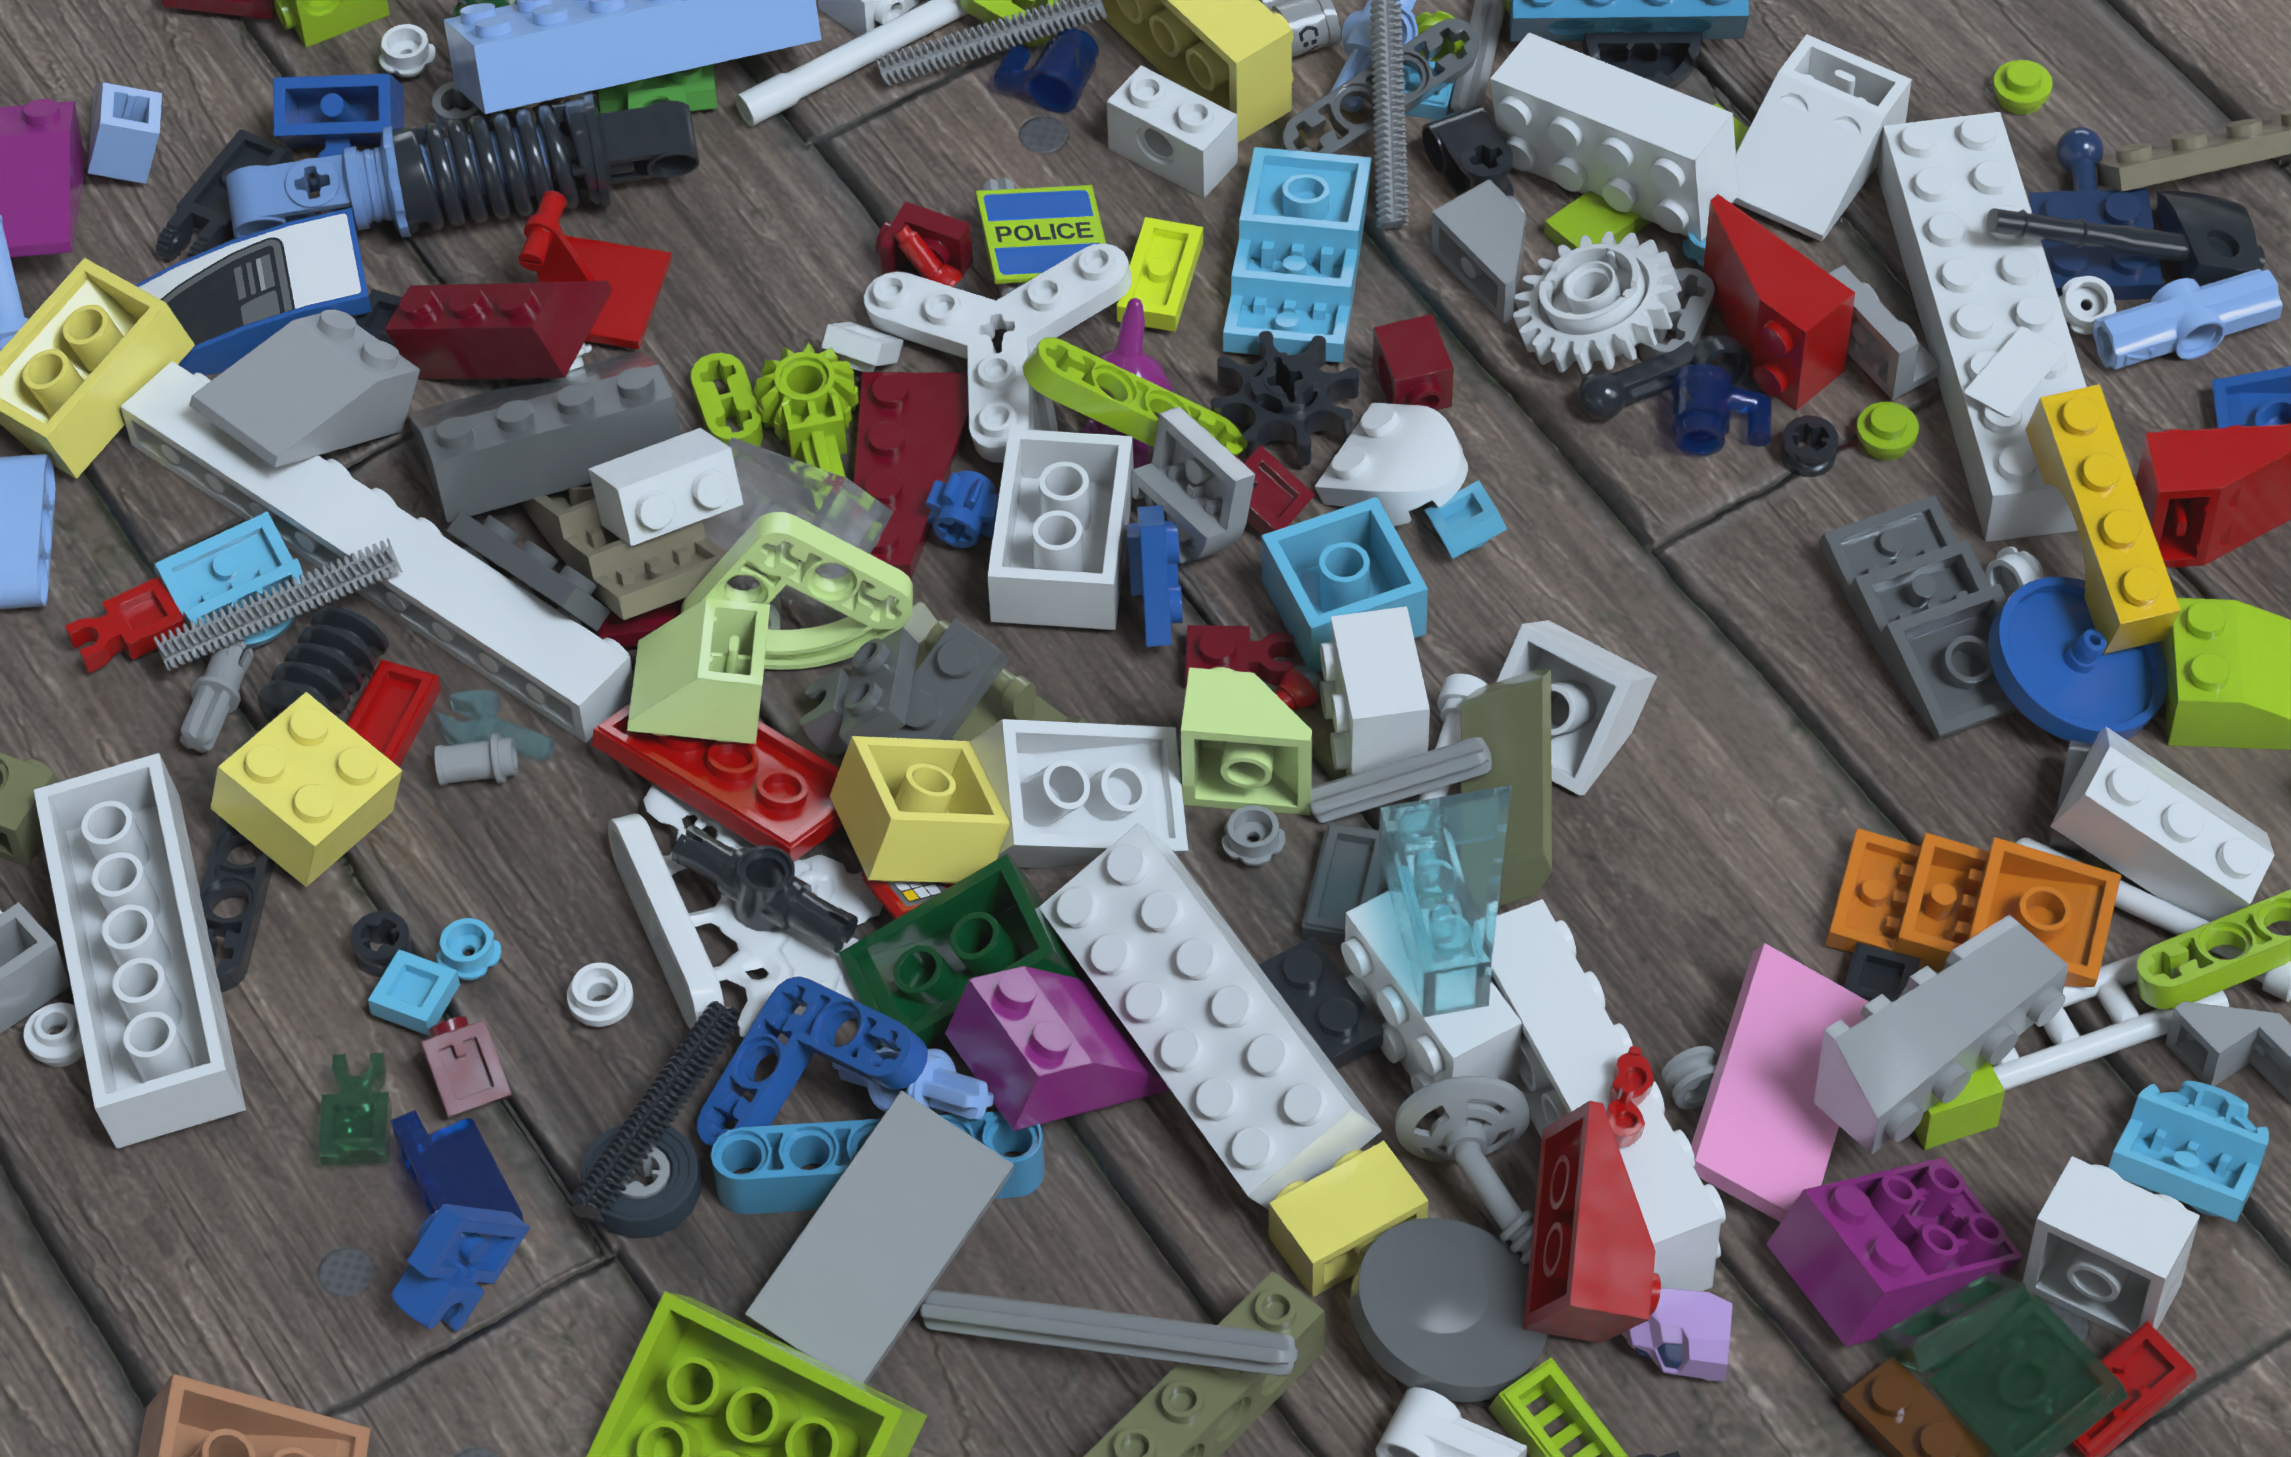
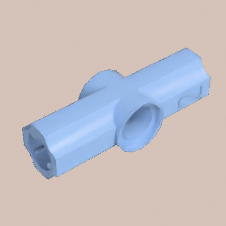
(2187, 318)

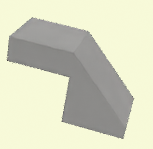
(2224, 1039)

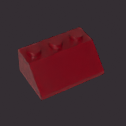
(496, 328)

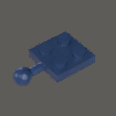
(2126, 275)

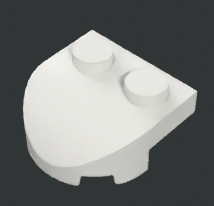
(1400, 457)

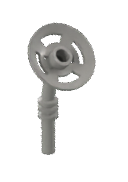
(1465, 1140)

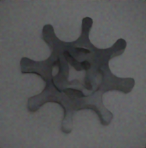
(1286, 397)

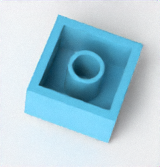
(1339, 567)

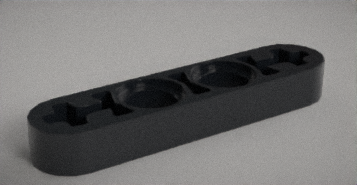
(233, 880)

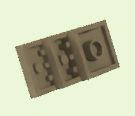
(626, 576)

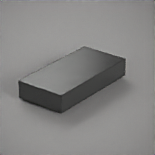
(1345, 878)

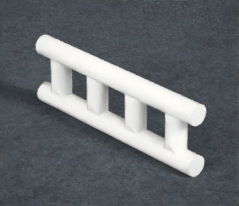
(2071, 1049)

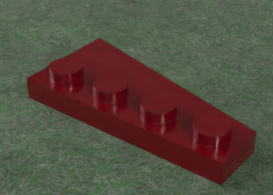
(904, 444)

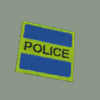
(1036, 228)

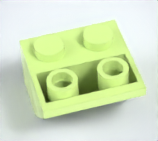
(702, 673)

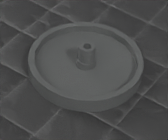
(1445, 1309)

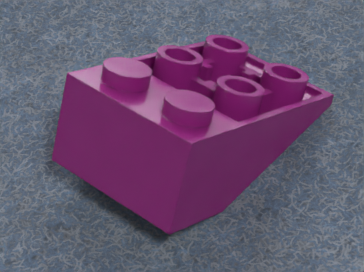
(1888, 1245)

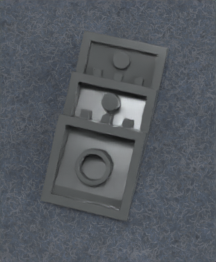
(1923, 611)

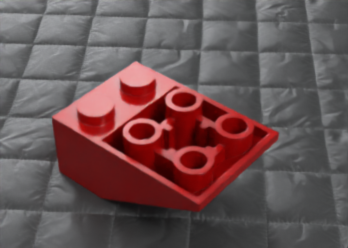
(2214, 488)

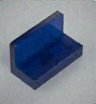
(452, 1166)

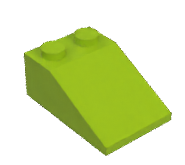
(2228, 676)

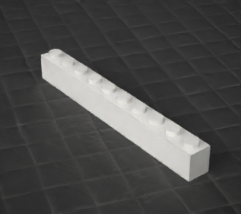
(443, 589)

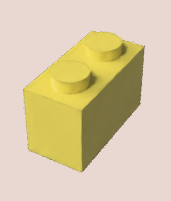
(1336, 1217)

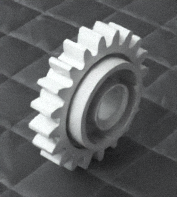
(1597, 302)

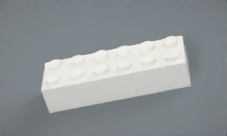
(138, 951)
(1208, 1017)
(1571, 1060)

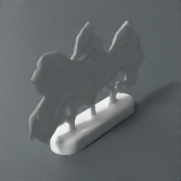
(673, 930)

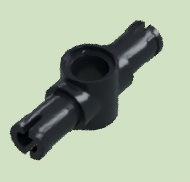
(764, 888)

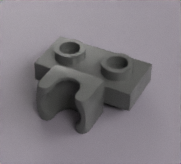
(869, 700)

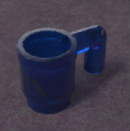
(1058, 74)
(1703, 409)

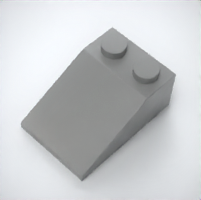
(311, 390)

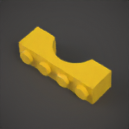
(2123, 565)

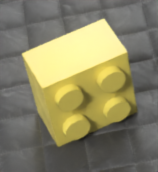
(305, 789)
(918, 809)

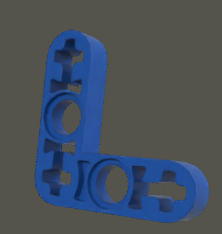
(807, 1035)

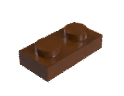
(1906, 1416)

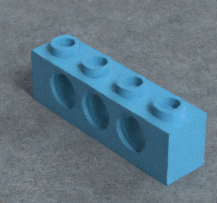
(1573, 18)

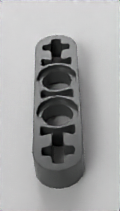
(1430, 42)

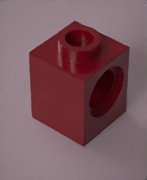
(1413, 363)

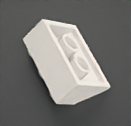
(2163, 831)

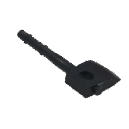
(2201, 233)

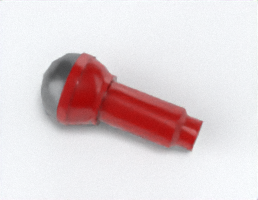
(925, 260)
(1299, 687)

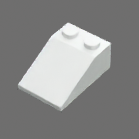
(1081, 787)

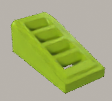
(1565, 1401)

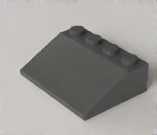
(542, 433)

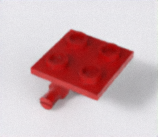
(631, 271)

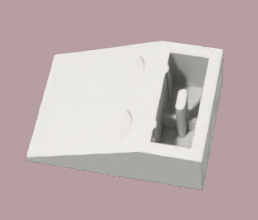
(1817, 136)

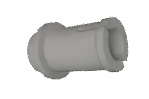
(477, 760)

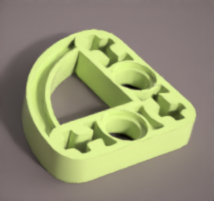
(849, 595)

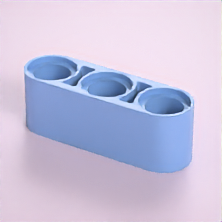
(26, 529)

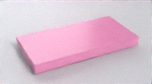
(1760, 1120)

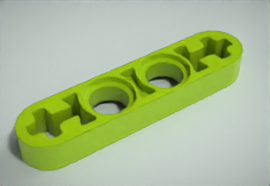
(1076, 381)
(2184, 969)

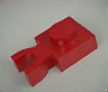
(128, 624)

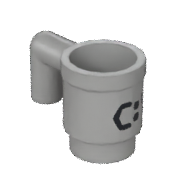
(1311, 21)

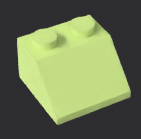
(1242, 745)

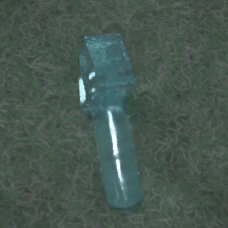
(484, 706)

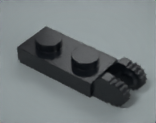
(207, 201)

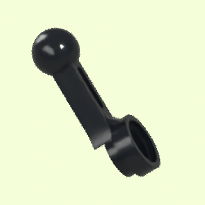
(1606, 393)

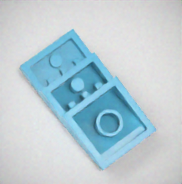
(1297, 251)

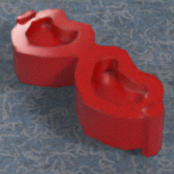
(1629, 1089)

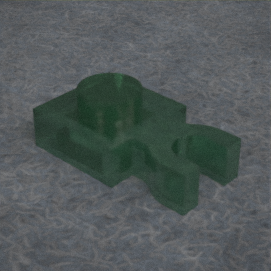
(357, 1120)

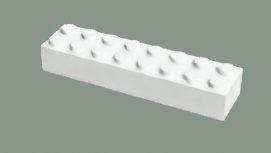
(1972, 299)

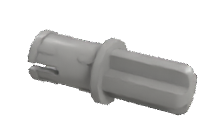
(215, 696)

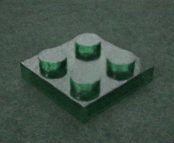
(2028, 1385)

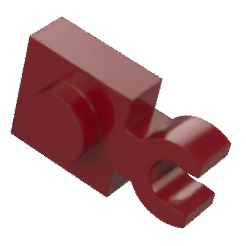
(1231, 648)

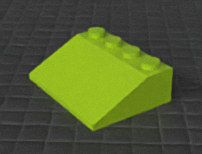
(731, 1391)

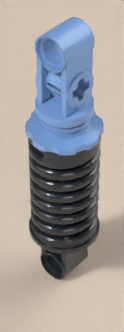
(423, 175)

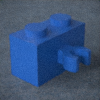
(336, 110)

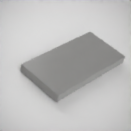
(880, 1240)

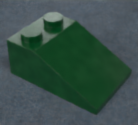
(970, 930)

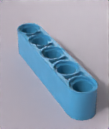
(782, 1151)

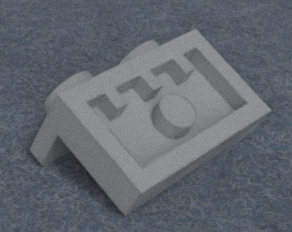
(1883, 344)

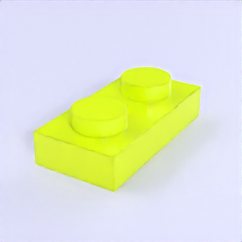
(1163, 271)

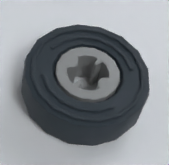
(664, 1203)

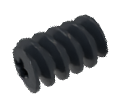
(325, 662)

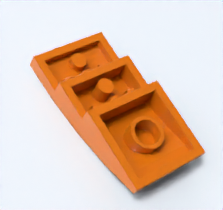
(1947, 892)

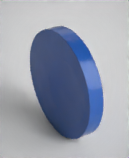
(2057, 667)

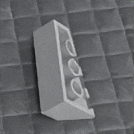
(1937, 1033)

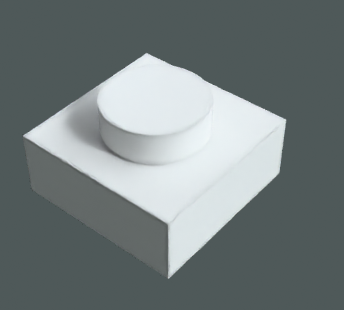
(862, 345)

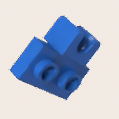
(1154, 572)
(452, 1255)

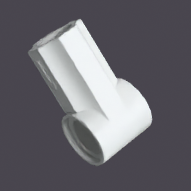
(1433, 1427)

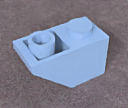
(123, 132)

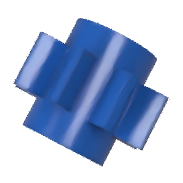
(963, 508)

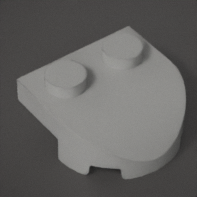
(1197, 484)

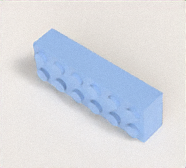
(579, 46)

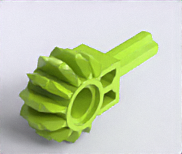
(809, 404)

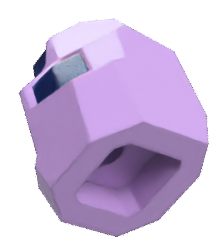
(1686, 1334)

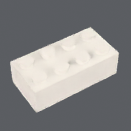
(1614, 135)

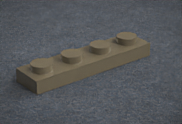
(2196, 154)

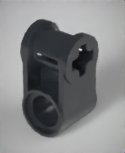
(1468, 150)

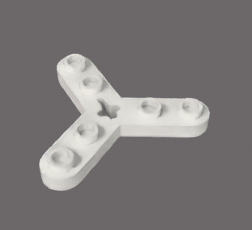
(967, 324)

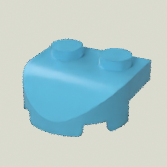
(229, 570)
(2192, 1148)

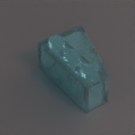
(1446, 892)

